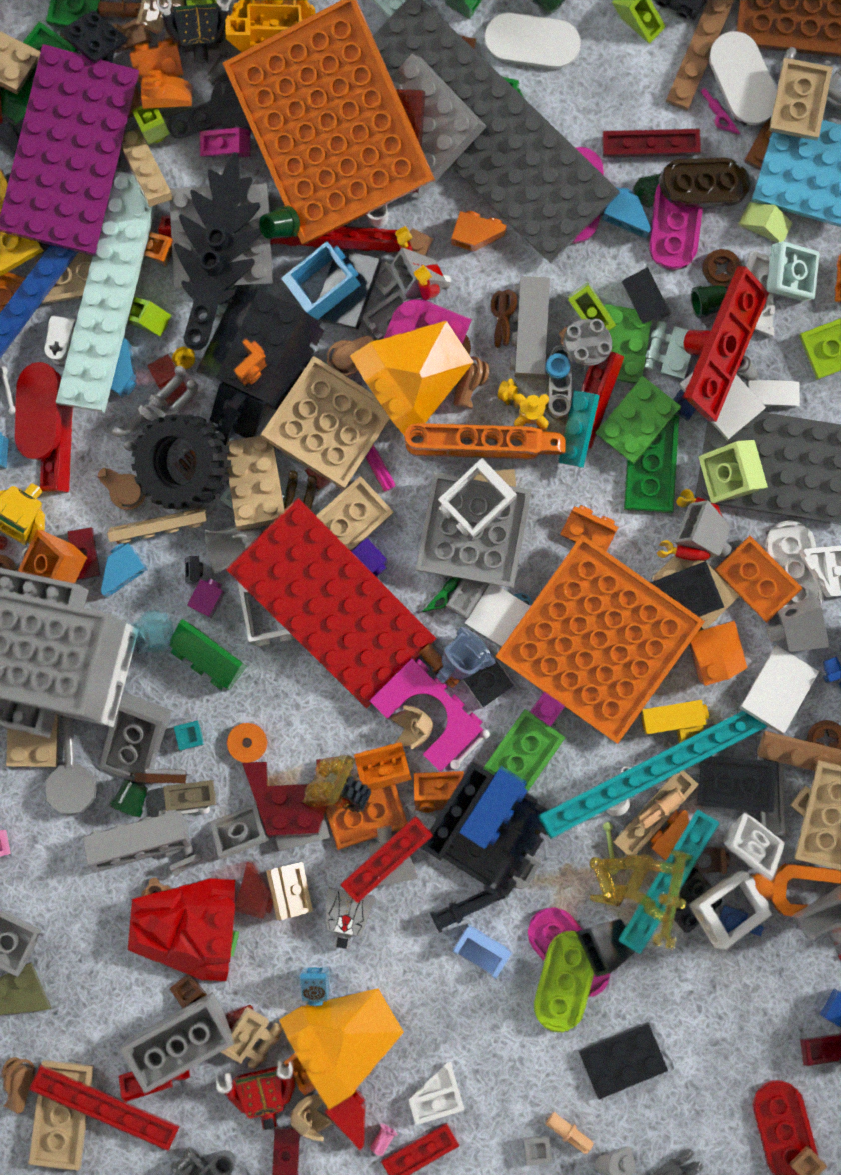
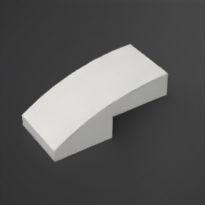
(775, 392)

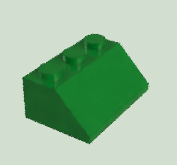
(206, 655)

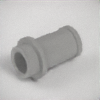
(747, 370)

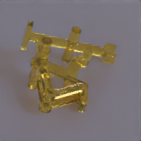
(642, 864)

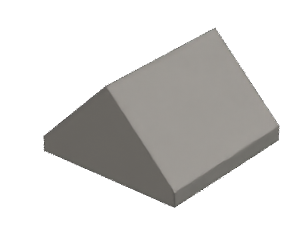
(238, 831)

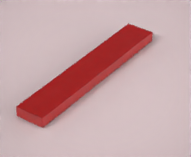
(104, 1107)

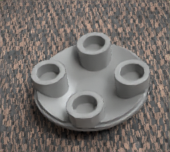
(588, 341)

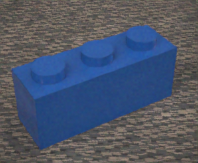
(494, 807)

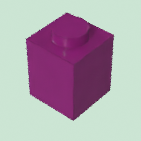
(206, 597)
(547, 709)

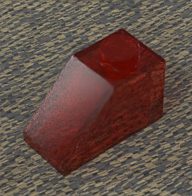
(254, 893)

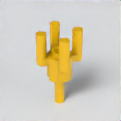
(531, 410)

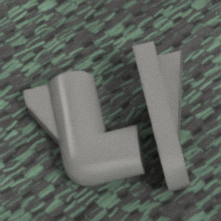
(180, 866)

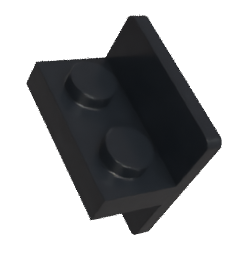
(94, 37)
(236, 412)

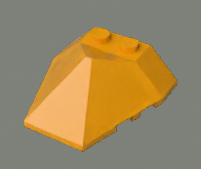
(260, 19)
(413, 371)
(342, 1041)

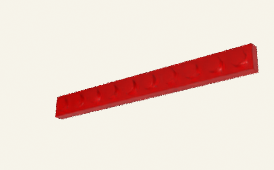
(343, 237)

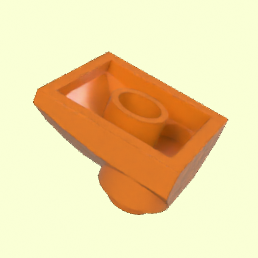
(165, 91)

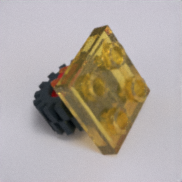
(336, 785)

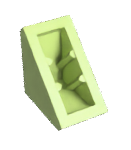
(766, 221)

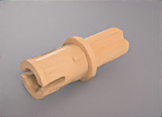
(661, 807)
(569, 1133)

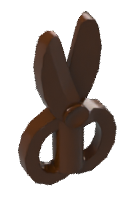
(502, 328)

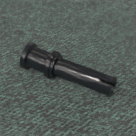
(456, 912)

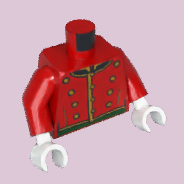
(260, 1092)

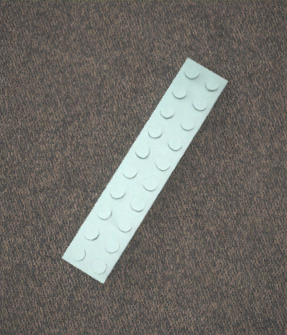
(107, 298)

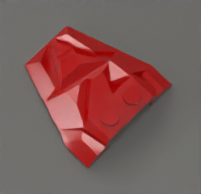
(186, 928)

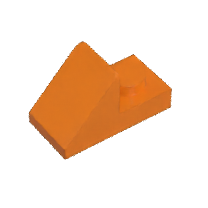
(159, 248)

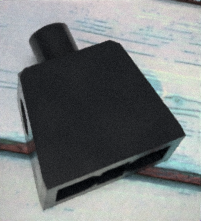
(603, 947)

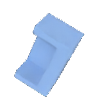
(482, 950)

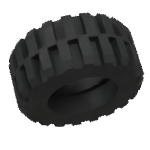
(152, 461)

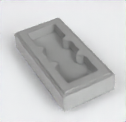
(466, 597)

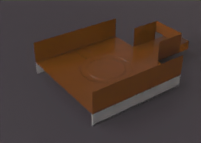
(161, 776)

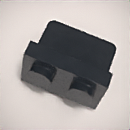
(692, 889)

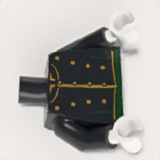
(197, 26)

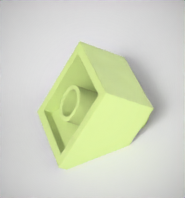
(732, 471)

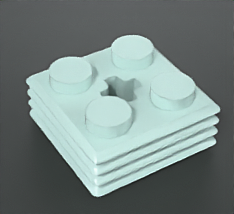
(793, 271)

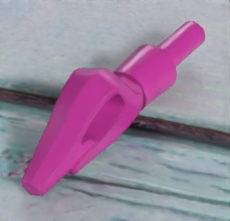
(716, 107)

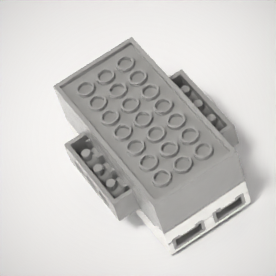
(58, 655)

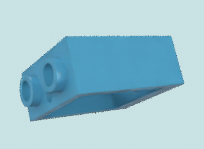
(309, 267)

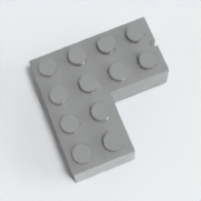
(447, 122)

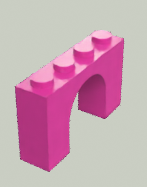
(414, 681)

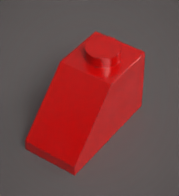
(350, 1118)

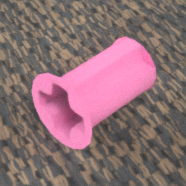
(383, 1140)

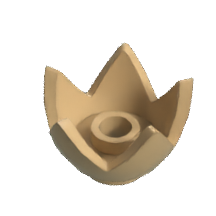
(416, 726)
(308, 1119)

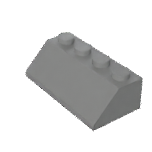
(178, 1042)

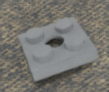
(378, 317)

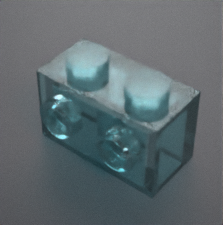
(153, 632)

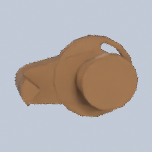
(341, 357)
(473, 377)
(121, 488)
(17, 1082)

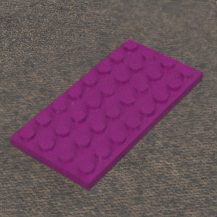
(68, 150)

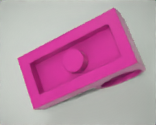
(225, 142)

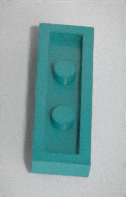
(579, 428)

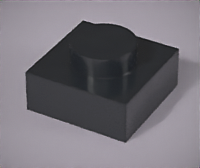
(193, 569)

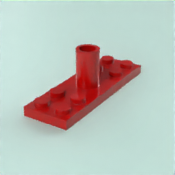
(725, 344)

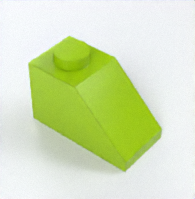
(641, 17)
(151, 124)
(590, 306)
(148, 317)

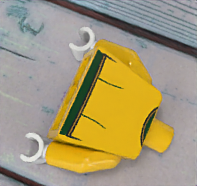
(21, 513)

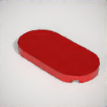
(37, 411)
(782, 1125)

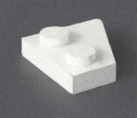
(825, 567)
(437, 1097)

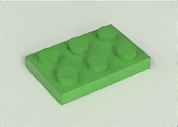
(630, 340)
(638, 420)
(526, 748)

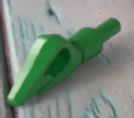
(443, 594)

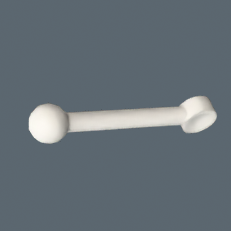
(3, 372)
(455, 764)
(203, 810)

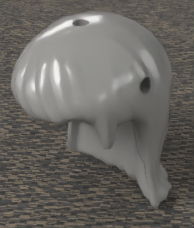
(227, 545)

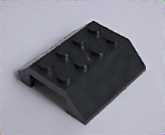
(277, 328)
(507, 856)

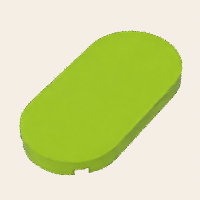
(563, 984)

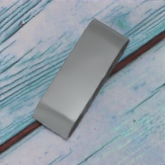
(560, 394)

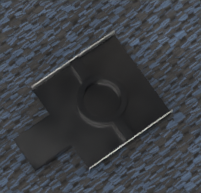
(488, 683)

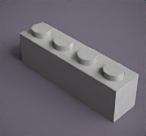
(531, 327)
(136, 841)

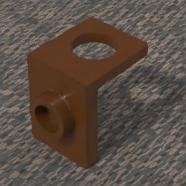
(719, 860)

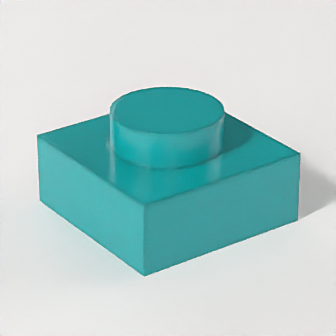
(189, 735)

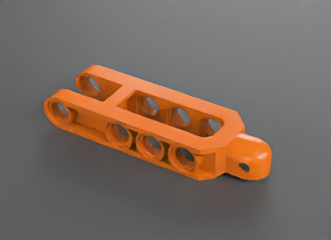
(445, 441)
(776, 888)

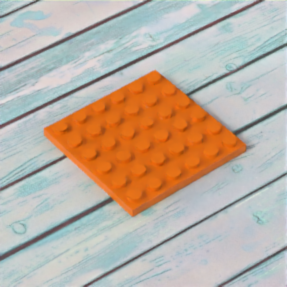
(600, 639)

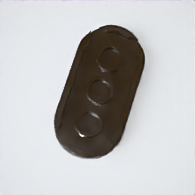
(704, 182)

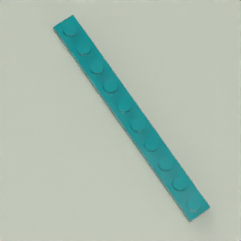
(649, 773)

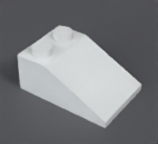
(754, 844)

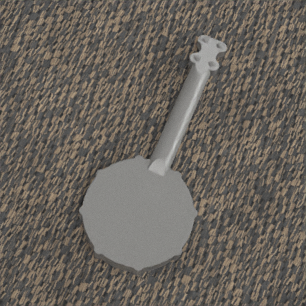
(70, 786)

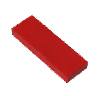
(421, 1152)

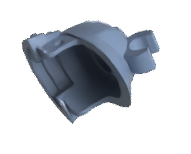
(464, 656)

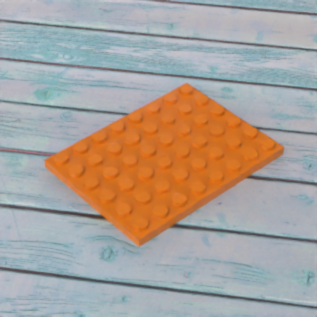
(328, 120)

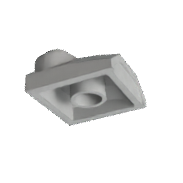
(16, 942)

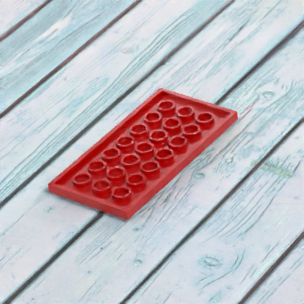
(330, 602)

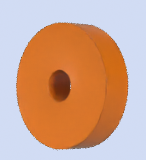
(236, 746)

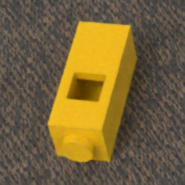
(674, 717)

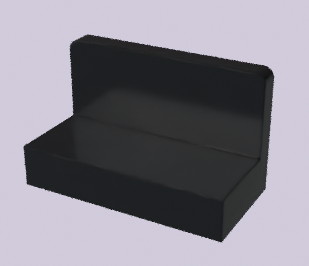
(645, 296)

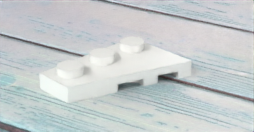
(759, 267)

